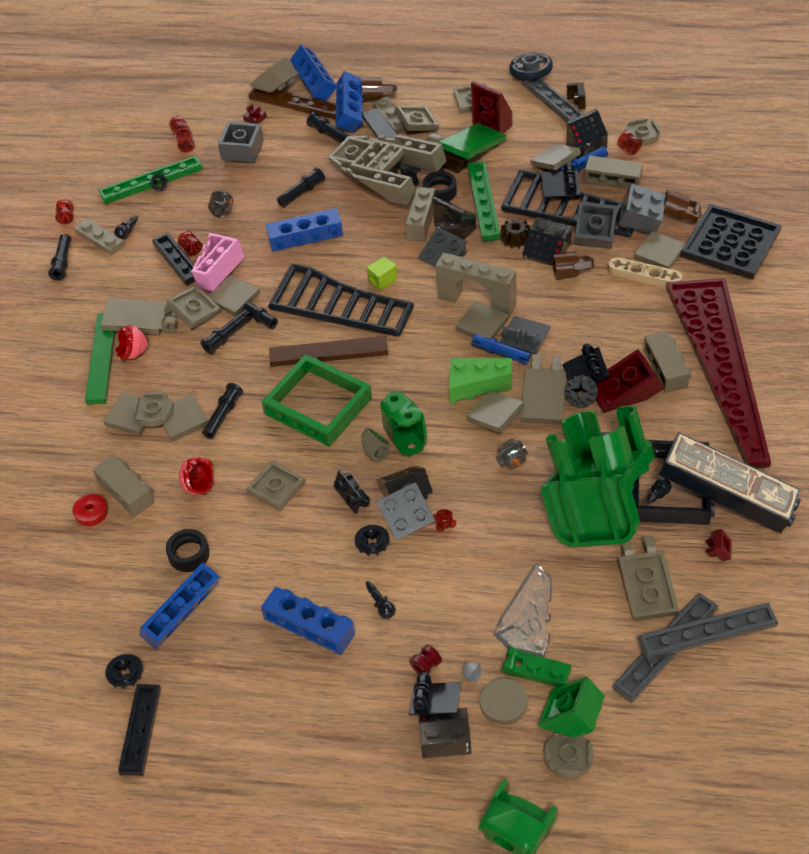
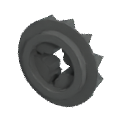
(586, 398)

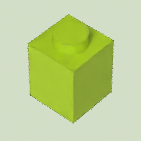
(382, 273)

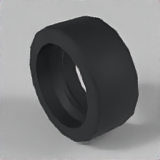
(444, 178)
(180, 538)

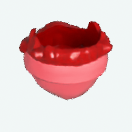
(131, 342)
(196, 475)

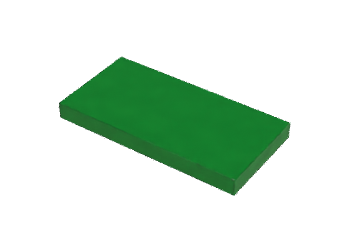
(472, 141)

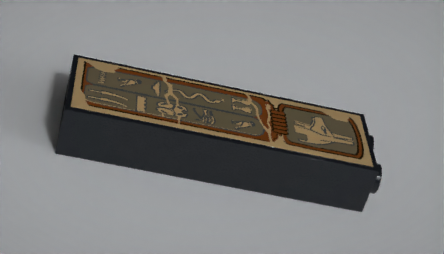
(731, 483)

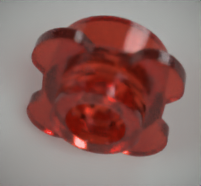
(441, 515)

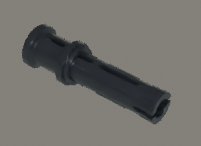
(324, 126)
(307, 183)
(59, 261)
(220, 336)
(225, 404)

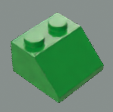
(572, 708)

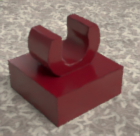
(254, 114)
(720, 544)

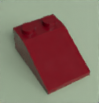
(490, 108)
(629, 383)

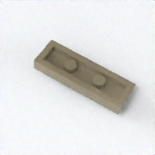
(387, 109)
(99, 236)

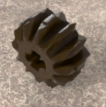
(514, 233)

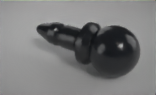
(123, 230)
(660, 488)
(385, 608)

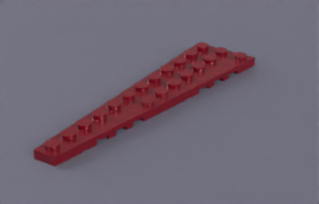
(714, 333)

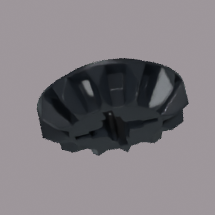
(372, 532)
(120, 663)

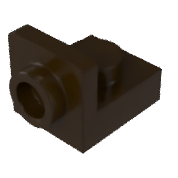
(577, 92)
(454, 162)

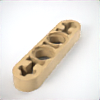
(644, 275)

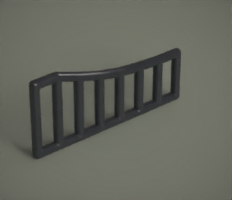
(557, 217)
(340, 287)

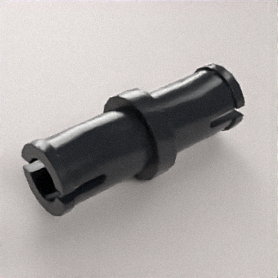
(260, 315)

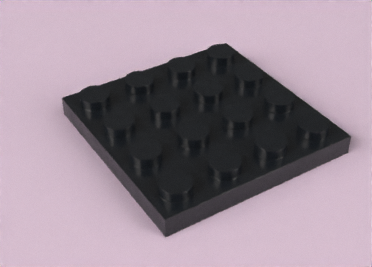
(731, 241)

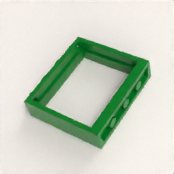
(305, 424)

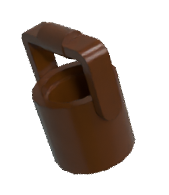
(373, 89)
(677, 204)
(569, 264)

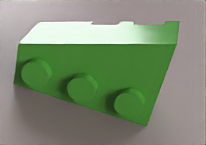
(478, 376)

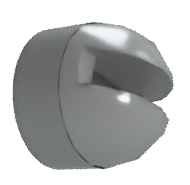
(472, 671)

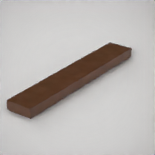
(295, 102)
(329, 350)

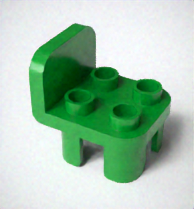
(594, 478)

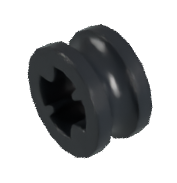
(161, 177)

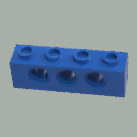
(313, 73)
(349, 102)
(304, 229)
(179, 606)
(335, 639)

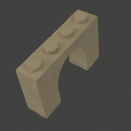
(497, 280)

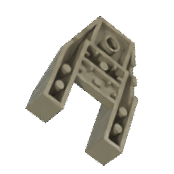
(373, 158)

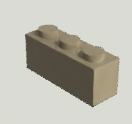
(613, 172)
(420, 214)
(667, 361)
(124, 485)

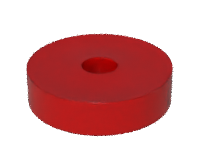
(87, 502)

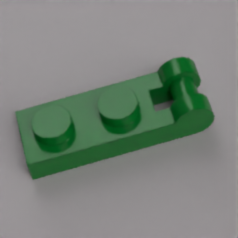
(536, 668)

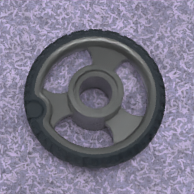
(530, 65)

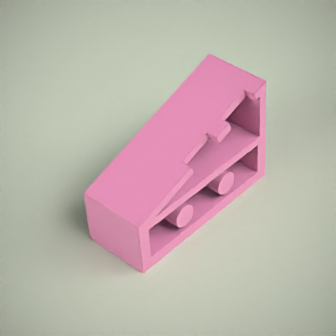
(217, 261)

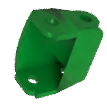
(402, 412)
(516, 822)

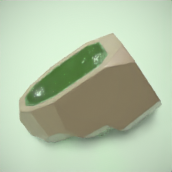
(375, 445)

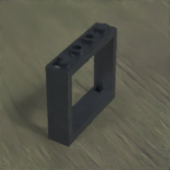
(677, 515)

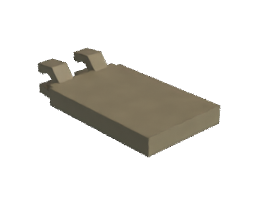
(146, 315)
(543, 393)
(647, 582)

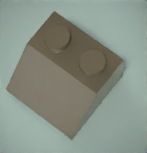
(275, 77)

